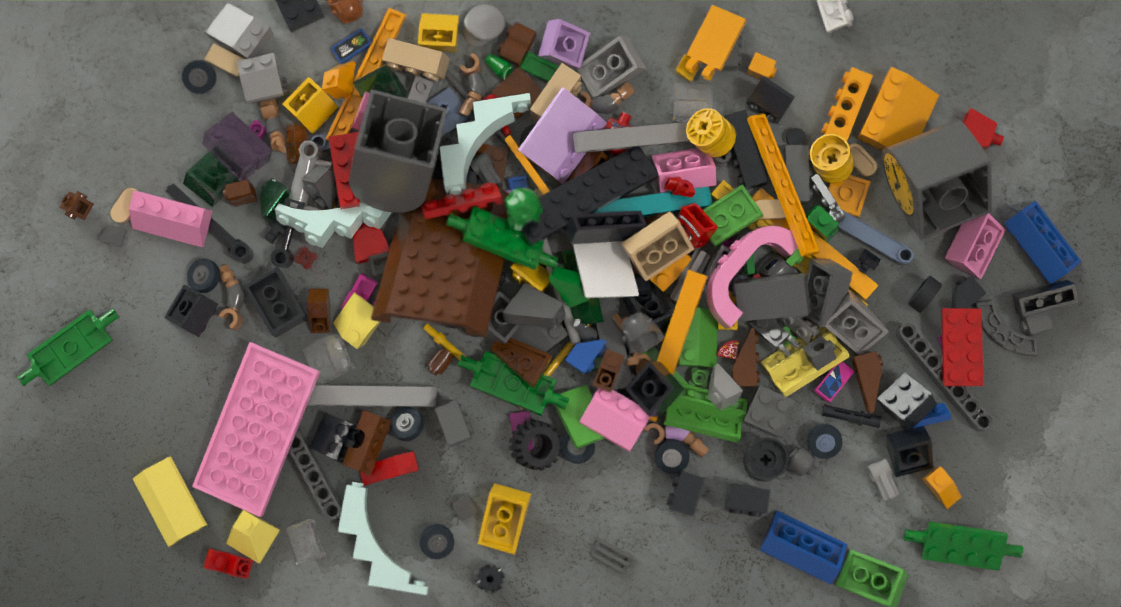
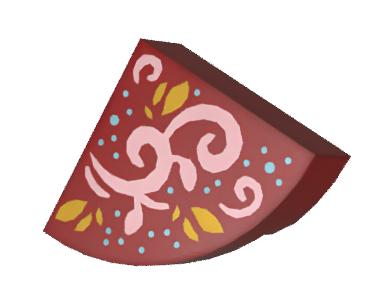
(729, 350)

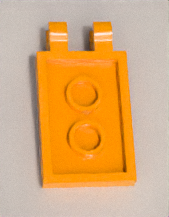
(714, 41)

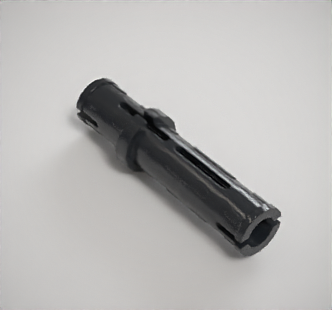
(860, 418)

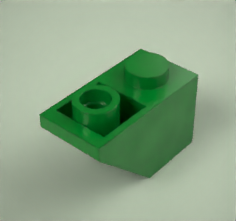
(568, 286)

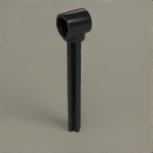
(229, 241)

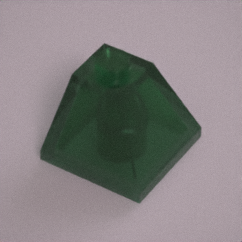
(380, 80)
(271, 195)

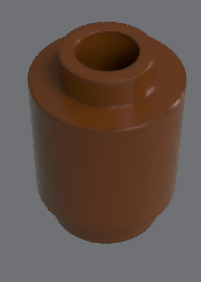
(440, 361)

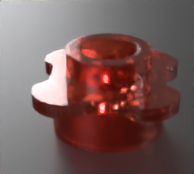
(300, 259)

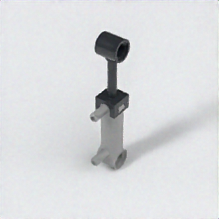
(299, 196)

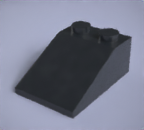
(655, 306)

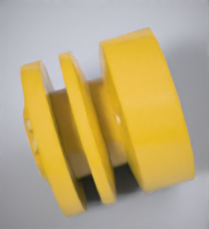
(711, 132)
(828, 150)

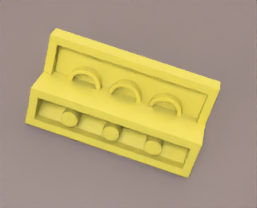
(795, 370)
(169, 501)

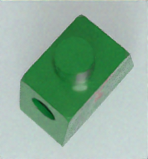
(822, 223)

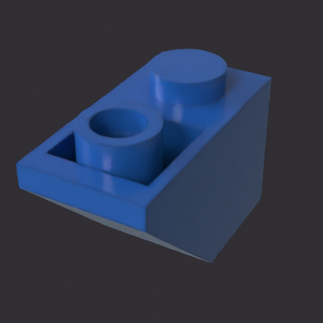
(584, 354)

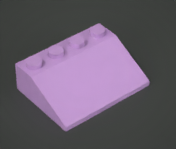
(551, 140)

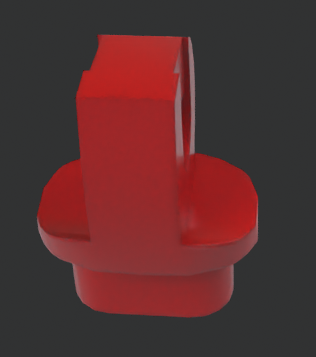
(679, 187)

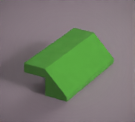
(698, 414)

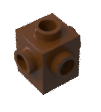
(76, 205)

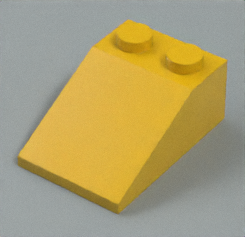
(504, 518)

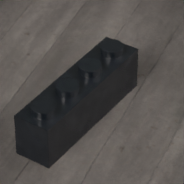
(746, 153)
(604, 227)

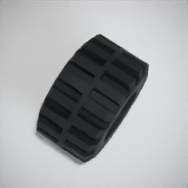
(549, 449)

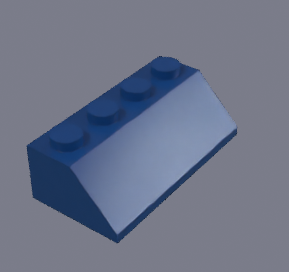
(1042, 242)
(804, 547)

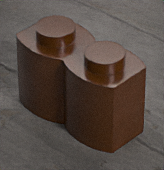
(517, 44)
(240, 193)

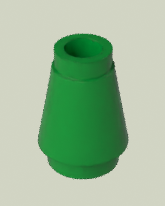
(499, 66)

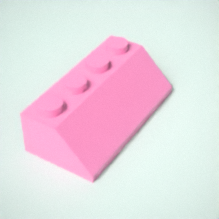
(169, 218)

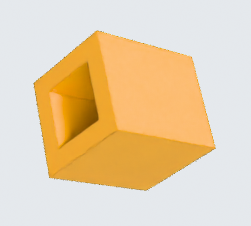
(761, 66)

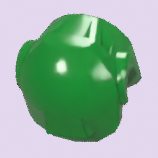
(522, 207)

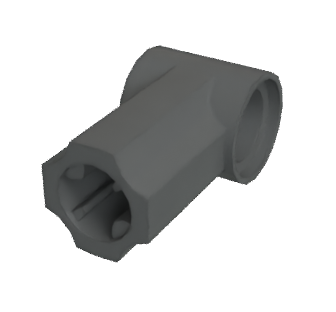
(483, 167)

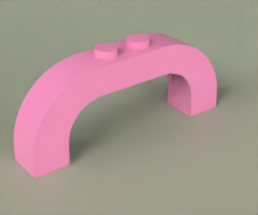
(717, 289)

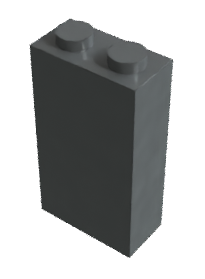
(772, 297)

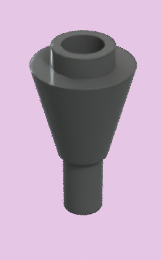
(585, 332)

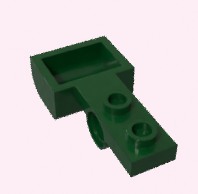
(586, 312)

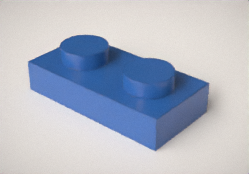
(938, 414)

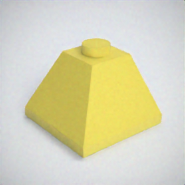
(355, 321)
(252, 536)

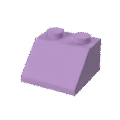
(563, 43)

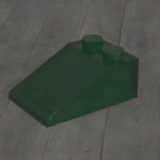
(209, 179)

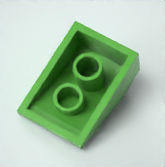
(872, 579)

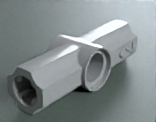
(697, 264)

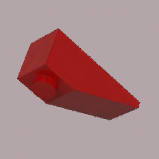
(392, 468)

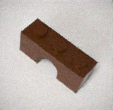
(375, 431)

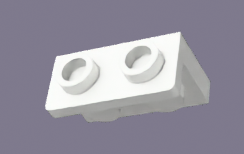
(835, 14)

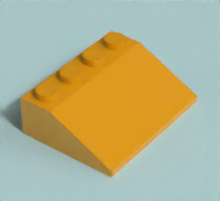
(898, 110)

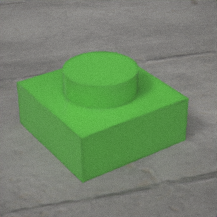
(794, 258)

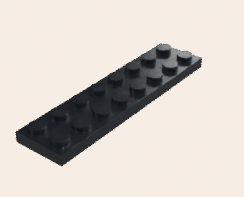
(590, 192)

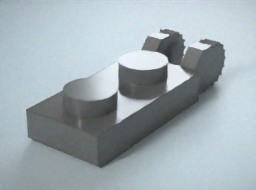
(774, 334)

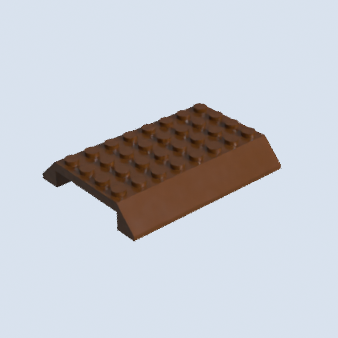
(436, 273)

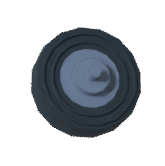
(824, 441)

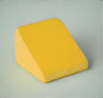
(681, 70)

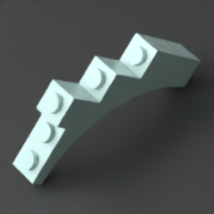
(321, 224)

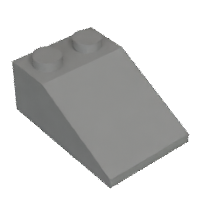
(239, 31)
(611, 66)
(856, 324)

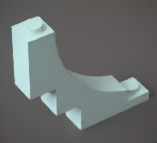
(489, 117)
(384, 570)

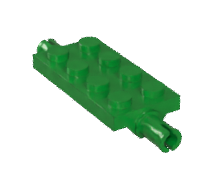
(495, 236)
(69, 347)
(501, 382)
(963, 545)

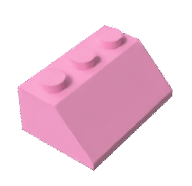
(687, 164)
(975, 245)
(615, 418)

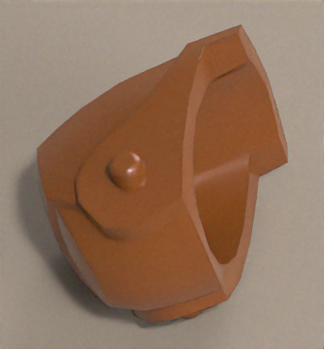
(346, 10)

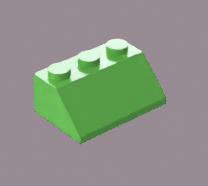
(701, 341)

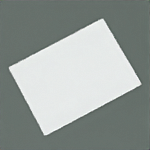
(605, 270)

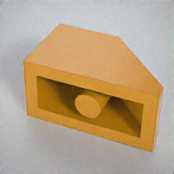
(339, 80)
(671, 273)
(942, 486)

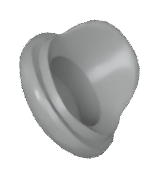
(483, 25)

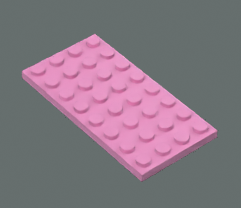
(256, 429)

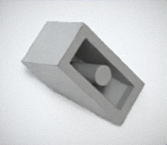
(722, 388)

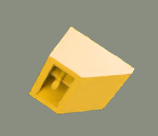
(439, 32)
(310, 105)
(535, 278)

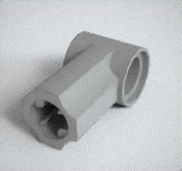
(881, 474)

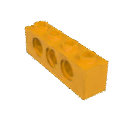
(860, 81)

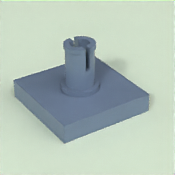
(449, 100)

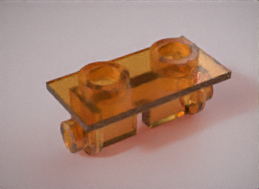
(295, 134)

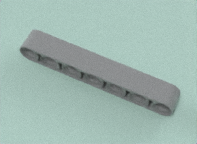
(629, 137)
(373, 396)

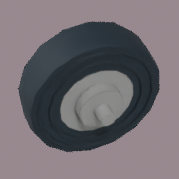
(672, 456)

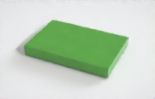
(732, 214)
(576, 407)

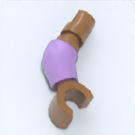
(679, 434)

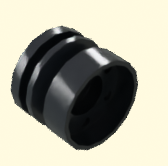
(773, 451)

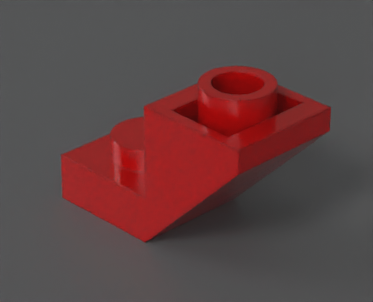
(228, 563)

